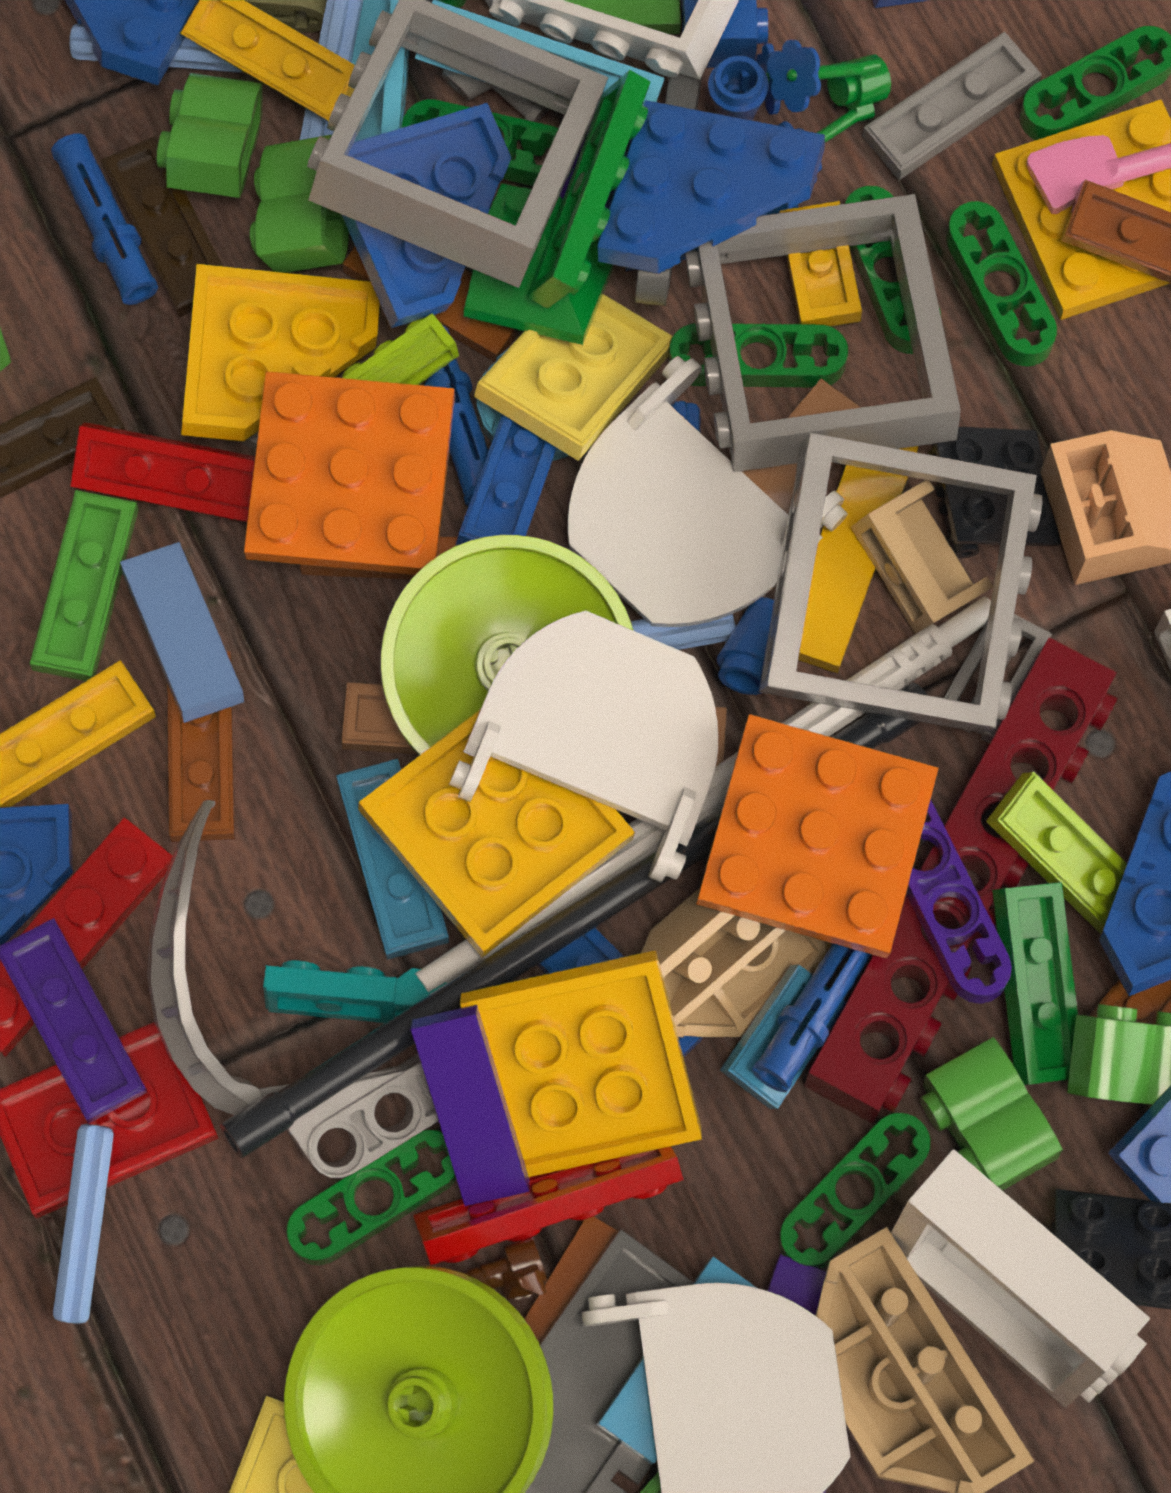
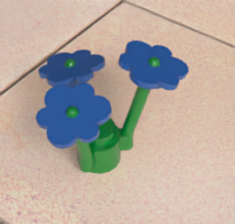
(796, 76)

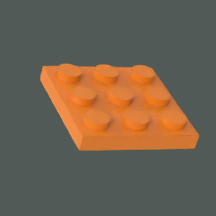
(349, 473)
(817, 836)

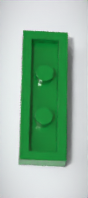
(1041, 981)

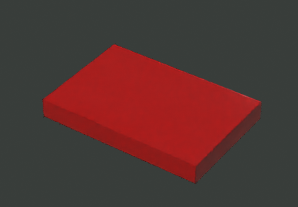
(43, 1120)

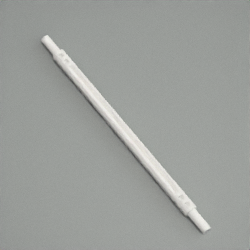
(890, 671)

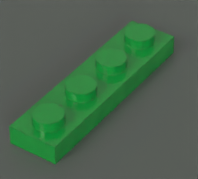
(583, 208)

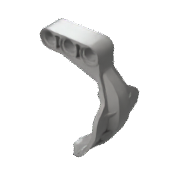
(173, 1016)

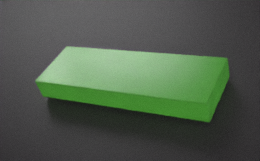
(84, 586)

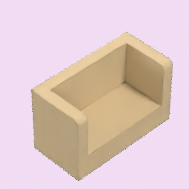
(916, 559)

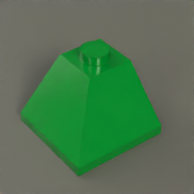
(508, 306)

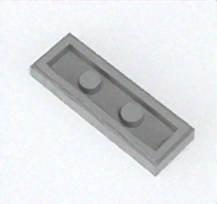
(951, 105)

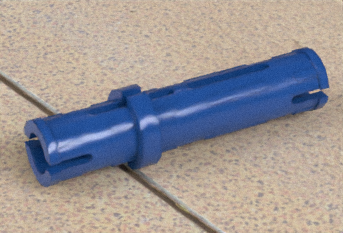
(129, 273)
(467, 440)
(782, 1060)

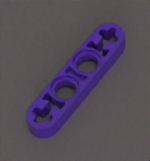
(952, 880)

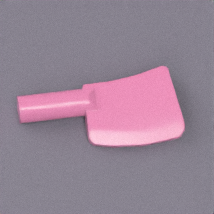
(1065, 165)

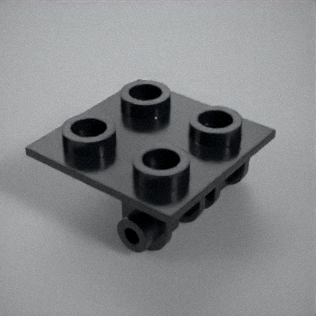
(979, 514)
(1121, 1241)

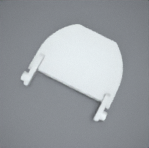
(673, 517)
(605, 721)
(736, 1388)

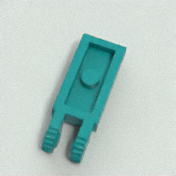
(352, 995)

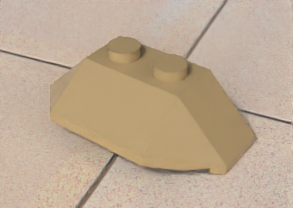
(723, 966)
(907, 1379)

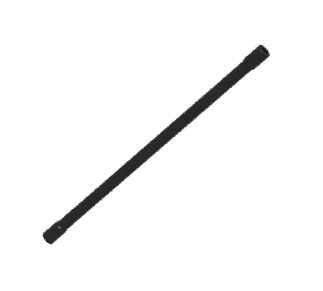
(280, 1109)

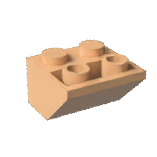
(1110, 503)

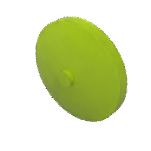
(469, 616)
(418, 1389)

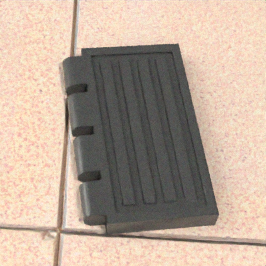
(590, 1369)

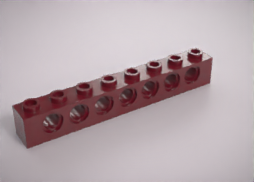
(843, 1071)

